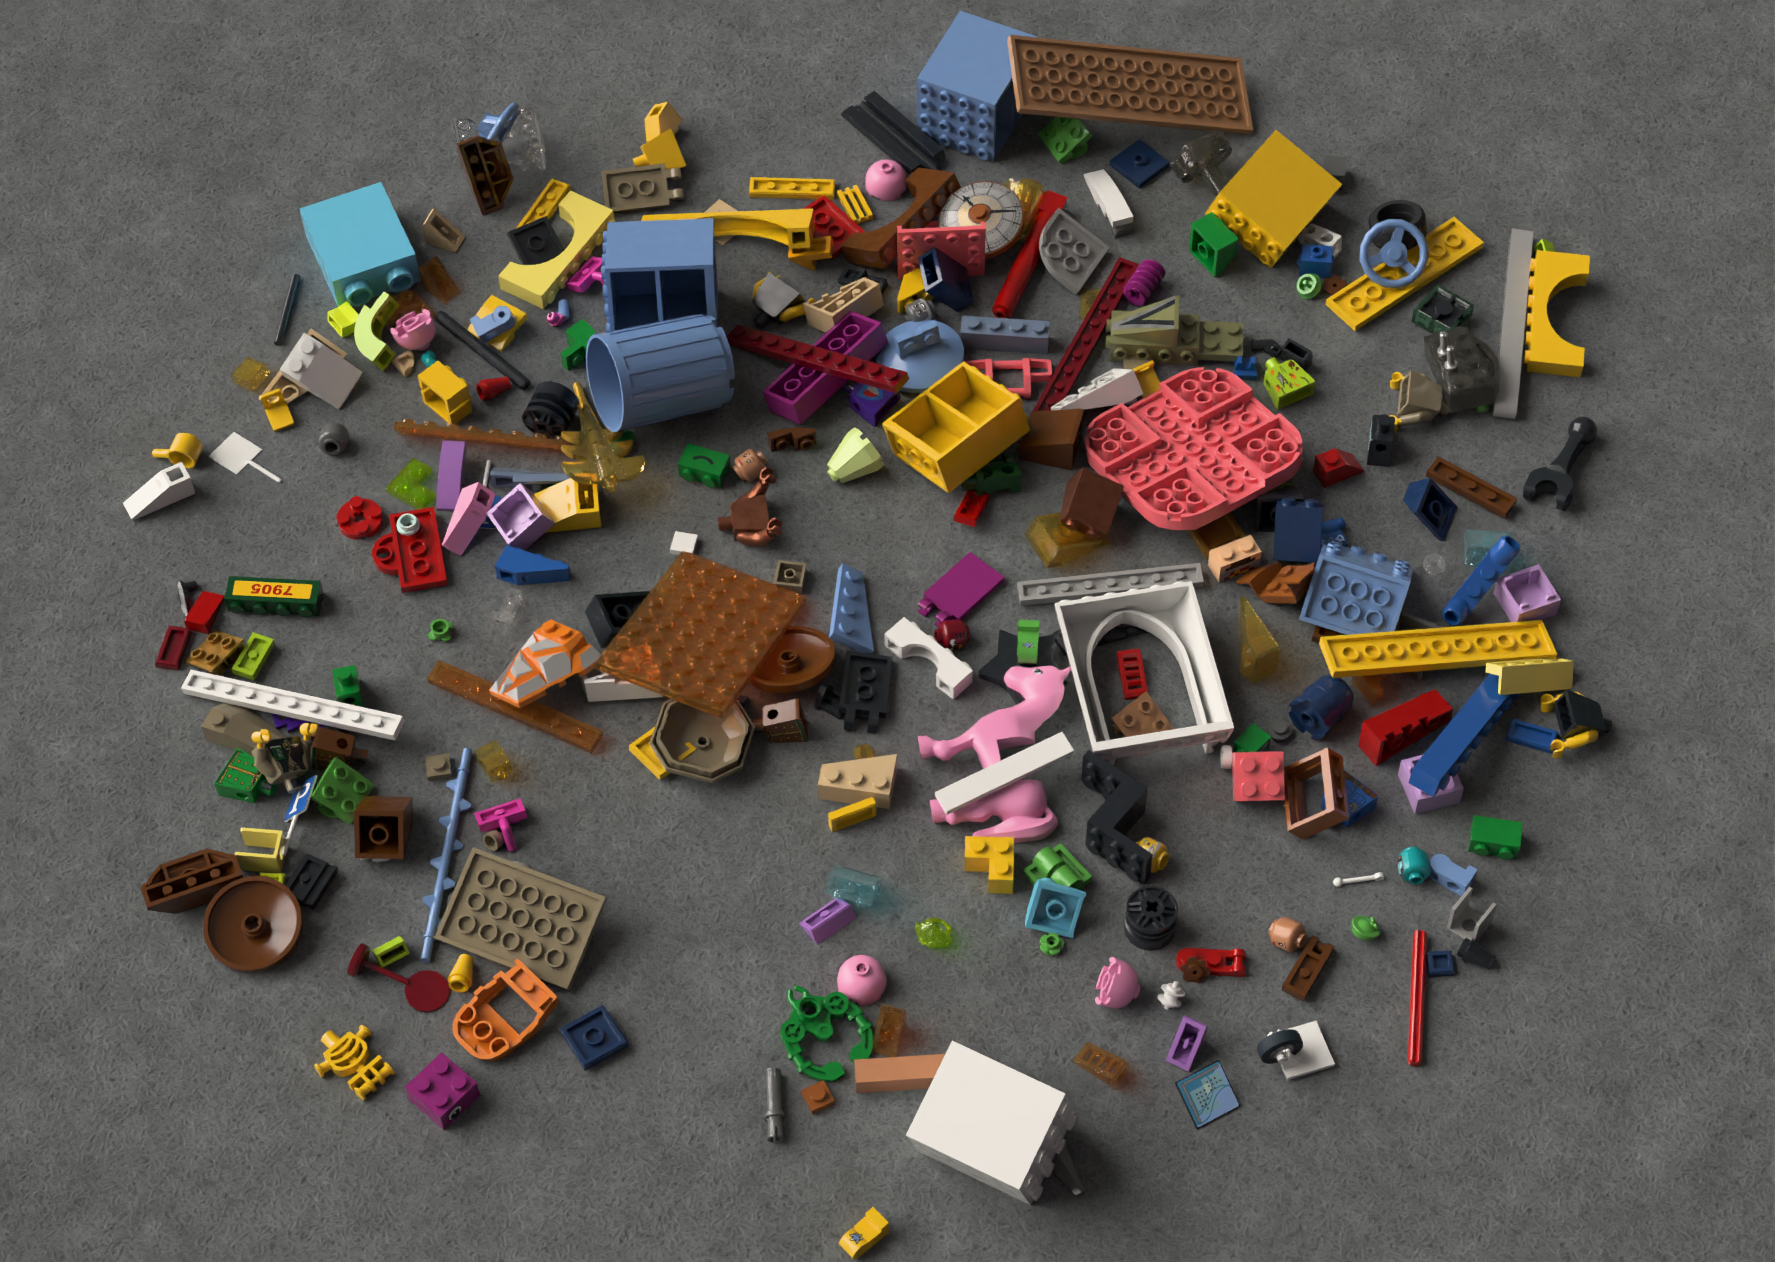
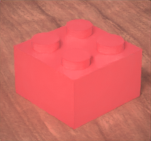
(1258, 776)

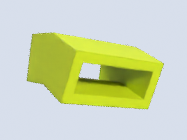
(343, 319)

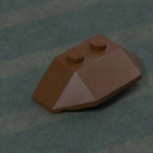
(486, 171)
(189, 881)

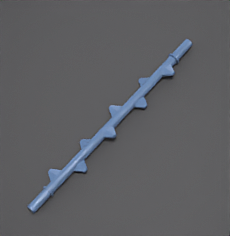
(443, 862)

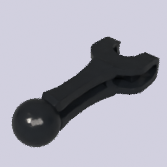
(1556, 477)

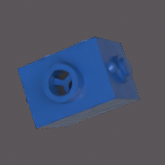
(1315, 260)

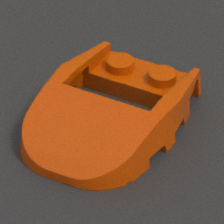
(484, 1031)

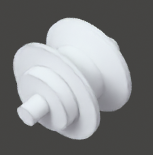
(1171, 995)

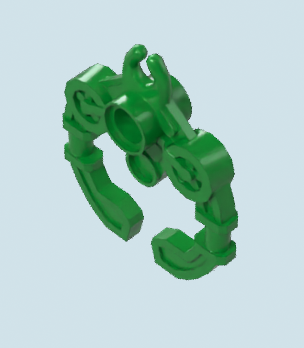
(819, 1025)

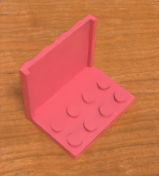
(960, 243)

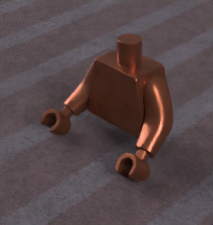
(750, 515)

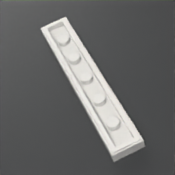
(1004, 773)

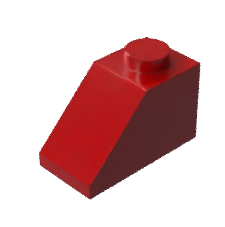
(1335, 466)

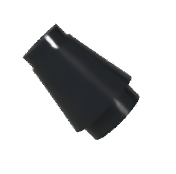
(1476, 954)

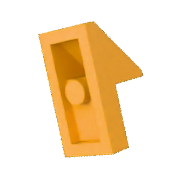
(820, 249)

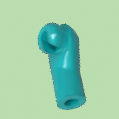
(428, 358)

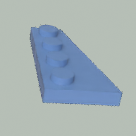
(850, 611)

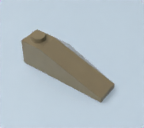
(234, 726)

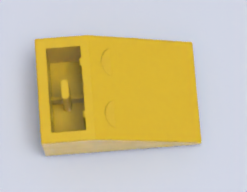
(571, 505)

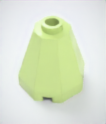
(854, 458)

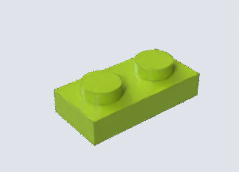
(253, 656)

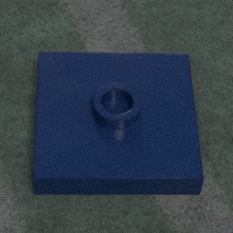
(1139, 163)
(594, 1037)

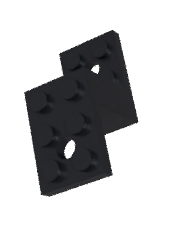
(1115, 817)

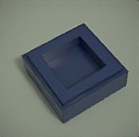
(1440, 963)

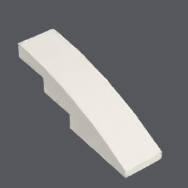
(1108, 197)

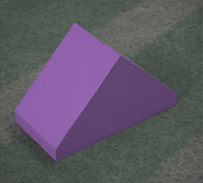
(1187, 1043)

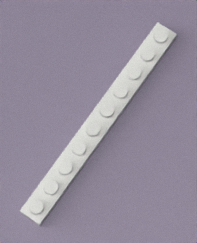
(293, 704)

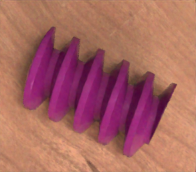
(1144, 282)

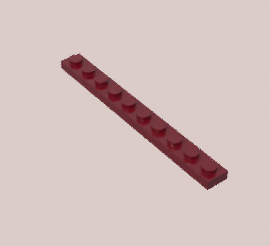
(1087, 336)
(818, 358)

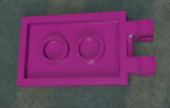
(960, 589)

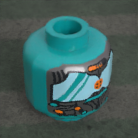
(1413, 864)

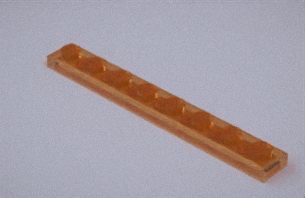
(474, 434)
(533, 715)

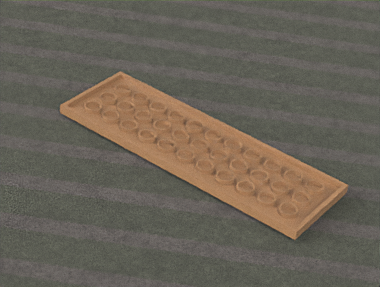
(1129, 85)

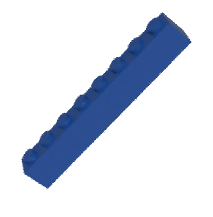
(1460, 737)

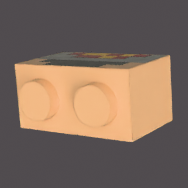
(1234, 558)

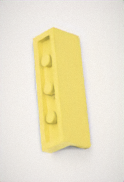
(1532, 675)

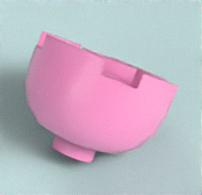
(886, 180)
(414, 330)
(862, 979)
(1117, 984)

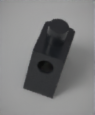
(1380, 432)

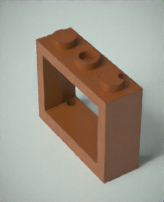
(1336, 810)

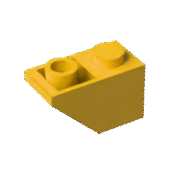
(660, 119)
(911, 290)

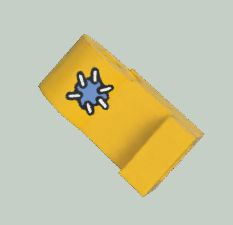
(865, 1234)

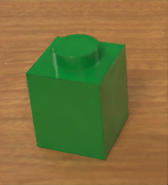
(1252, 740)

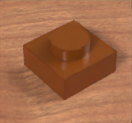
(817, 1097)

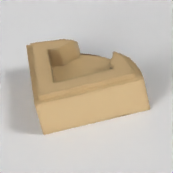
(404, 363)

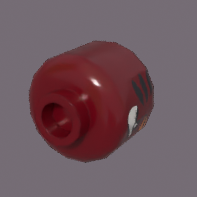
(952, 634)

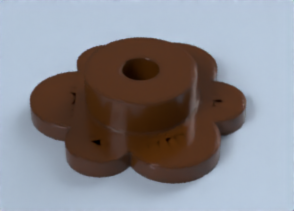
(1333, 285)
(1193, 964)

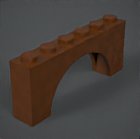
(879, 246)

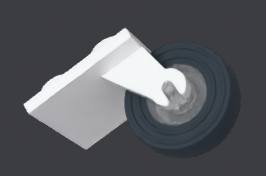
(1297, 1049)

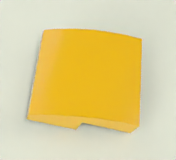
(503, 340)

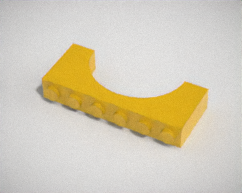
(1546, 349)

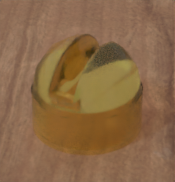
(863, 750)

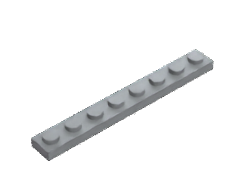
(1099, 584)

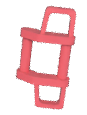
(1025, 364)

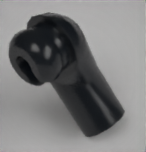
(1267, 345)

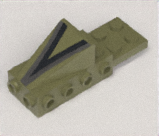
(1171, 337)

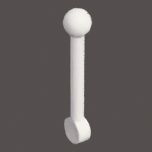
(1377, 877)

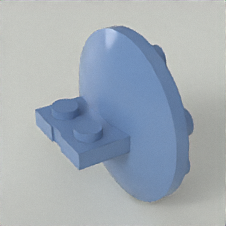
(922, 350)

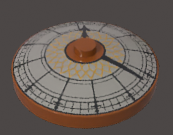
(989, 204)

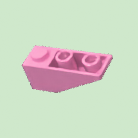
(467, 517)

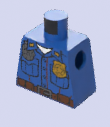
(1359, 798)

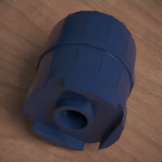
(1321, 706)

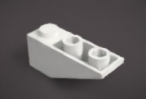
(160, 491)

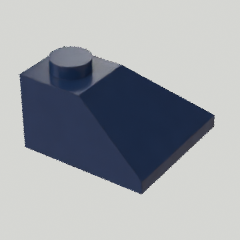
(1430, 506)

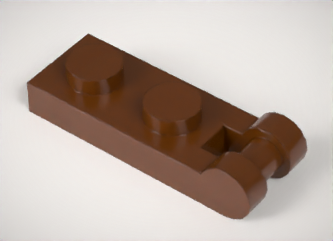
(1307, 968)

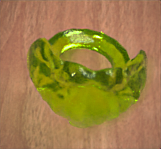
(931, 934)

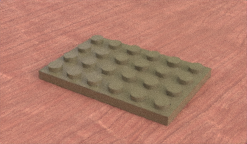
(522, 915)

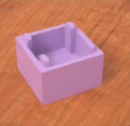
(520, 517)
(1527, 595)
(1422, 801)

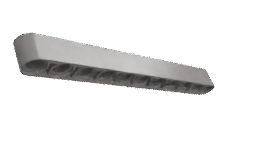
(1513, 322)

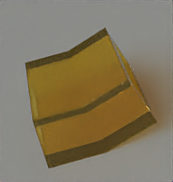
(250, 374)

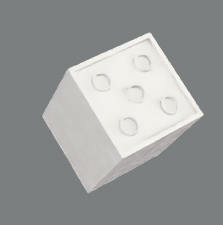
(992, 1123)

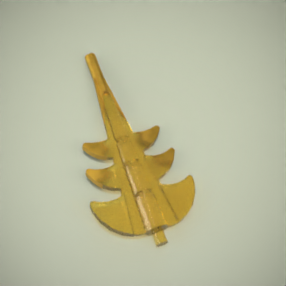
(598, 454)

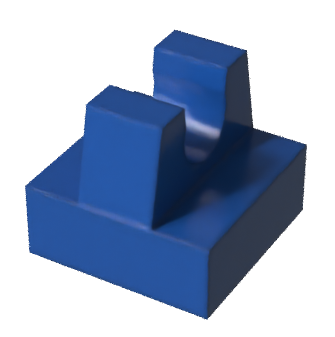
(1246, 368)

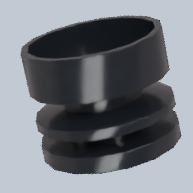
(550, 409)
(1150, 918)

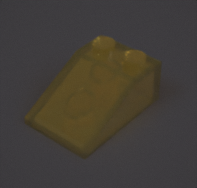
(1058, 544)
(1256, 645)

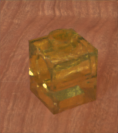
(493, 761)

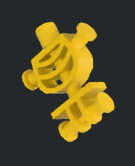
(343, 1061)

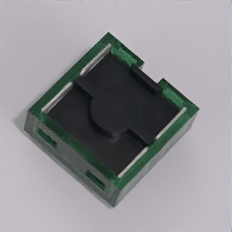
(1442, 311)

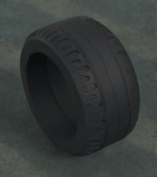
(1402, 210)

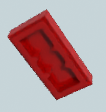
(971, 508)

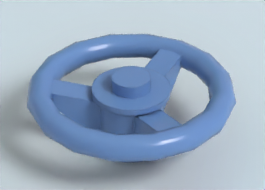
(498, 126)
(1393, 253)

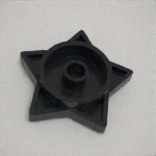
(1007, 657)

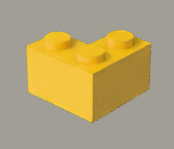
(992, 856)

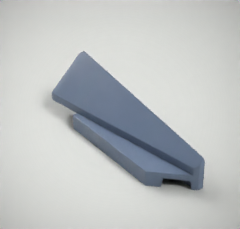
(532, 480)

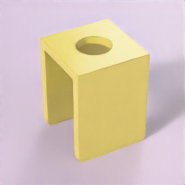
(262, 862)

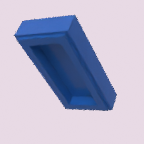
(1531, 735)

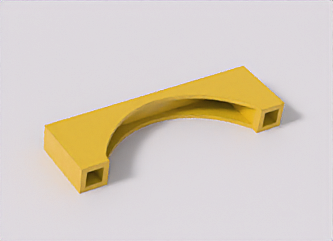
(789, 226)

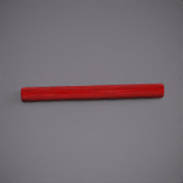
(1417, 998)

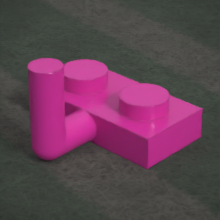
(586, 275)
(502, 817)

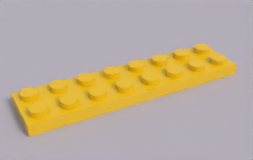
(1366, 300)

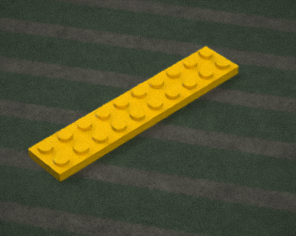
(1435, 648)

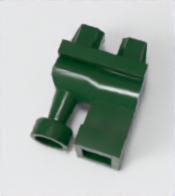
(995, 476)

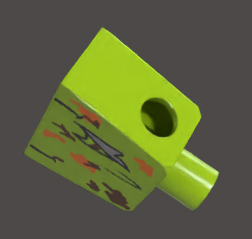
(1287, 382)

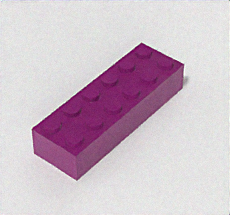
(803, 390)

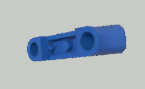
(1480, 581)

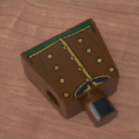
(783, 722)
(332, 744)

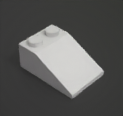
(320, 371)

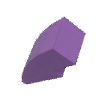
(450, 474)

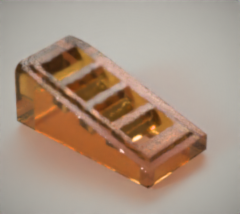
(1104, 1075)

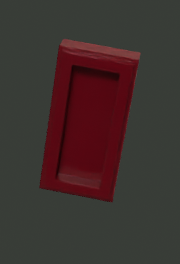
(173, 648)

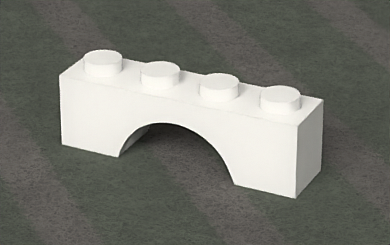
(908, 640)

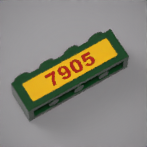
(274, 596)

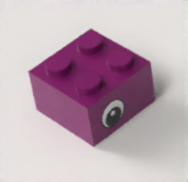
(442, 1091)

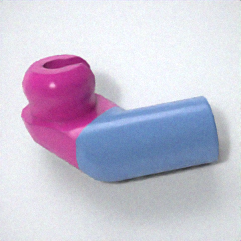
(561, 316)

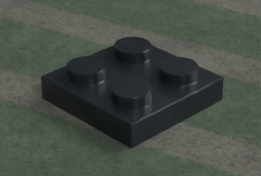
(535, 242)

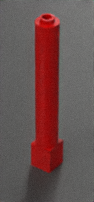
(1027, 258)

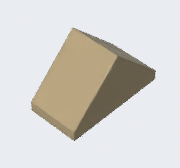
(441, 232)

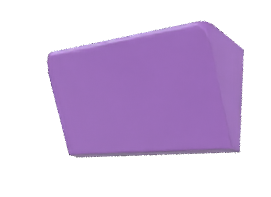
(828, 920)

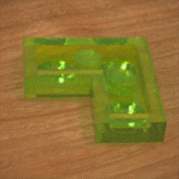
(408, 486)

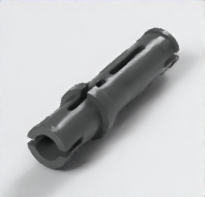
(774, 1114)

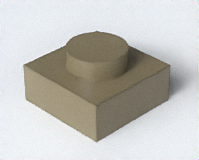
(438, 767)

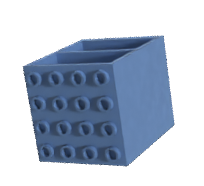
(969, 88)
(658, 271)

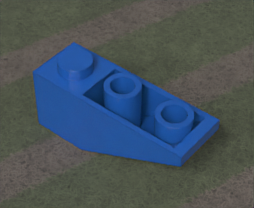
(528, 568)

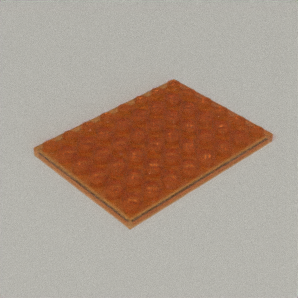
(701, 633)

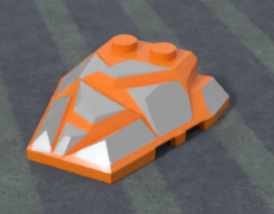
(544, 660)

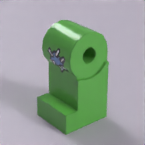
(1028, 641)

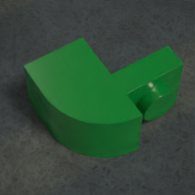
(577, 340)

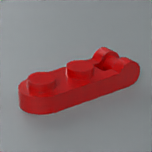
(1216, 960)

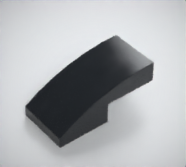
(854, 273)

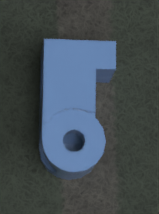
(493, 324)
(1451, 875)

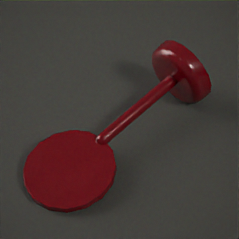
(423, 990)

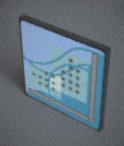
(1207, 1094)

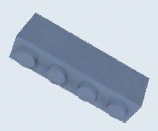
(1005, 334)

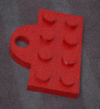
(415, 556)

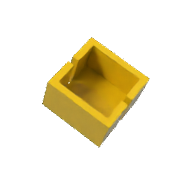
(445, 393)

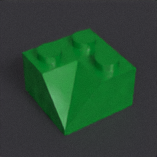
(1212, 243)

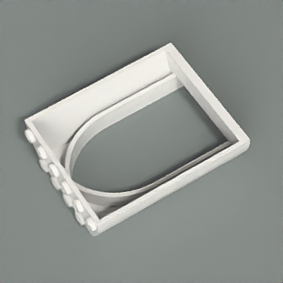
(1175, 619)

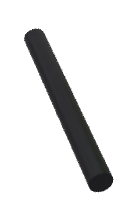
(286, 313)

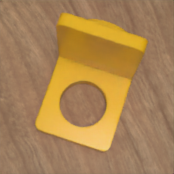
(1147, 378)
(277, 410)

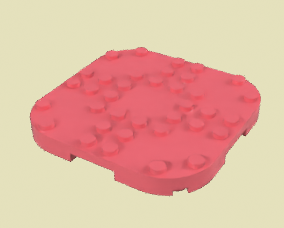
(1194, 449)

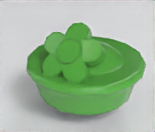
(1309, 285)
(1365, 928)

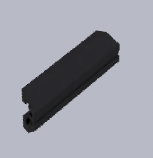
(895, 134)

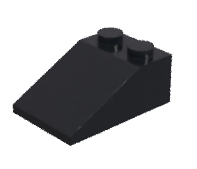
(610, 613)

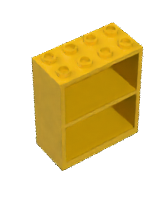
(1274, 198)
(956, 426)

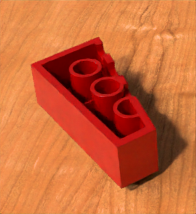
(1403, 725)

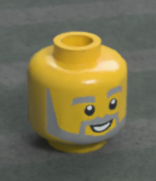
(1159, 851)

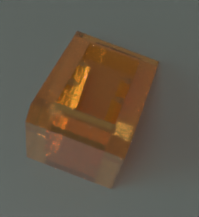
(437, 280)
(889, 1030)

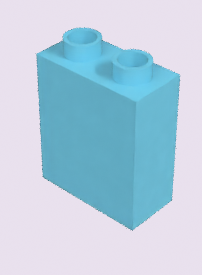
(360, 245)

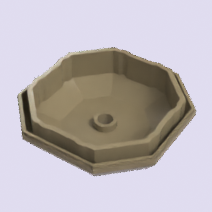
(725, 741)

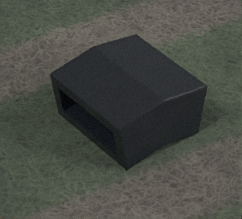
(1294, 351)

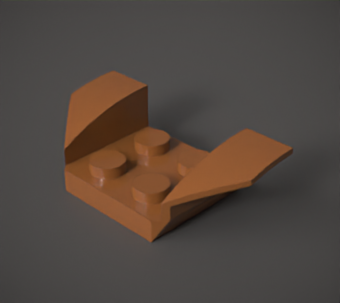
(1278, 583)

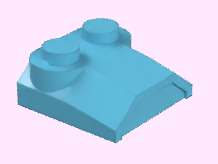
(1054, 908)

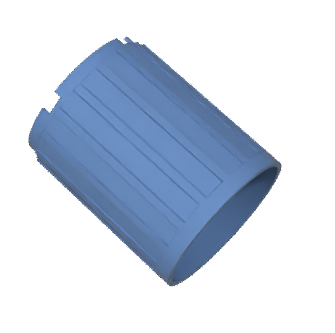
(659, 371)

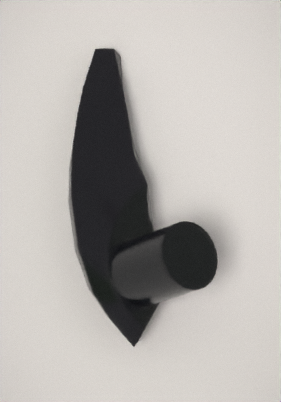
(183, 589)

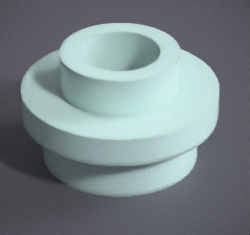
(407, 519)

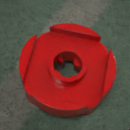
(359, 507)

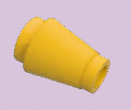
(461, 975)

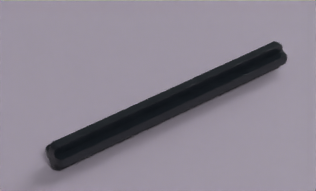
(482, 350)

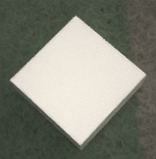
(683, 542)

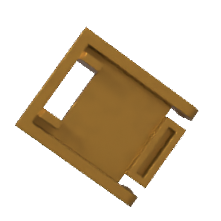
(1216, 534)

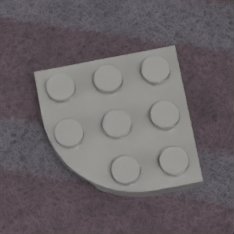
(1069, 250)

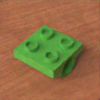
(1066, 138)
(340, 791)
(1059, 866)

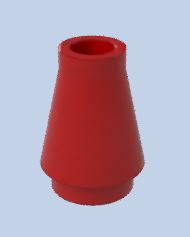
(491, 388)

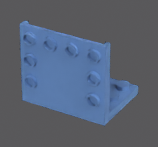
(1356, 590)

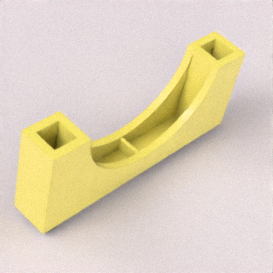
(542, 281)

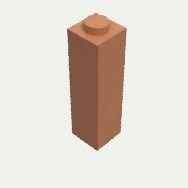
(896, 1073)

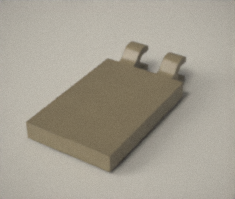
(640, 188)

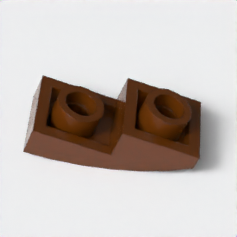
(798, 437)

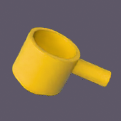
(184, 449)

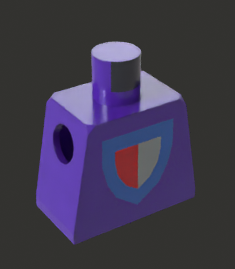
(870, 401)

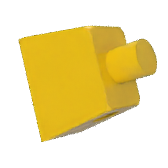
(661, 150)

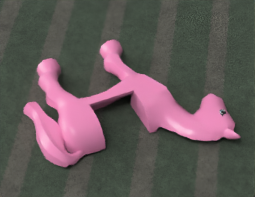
(1024, 801)

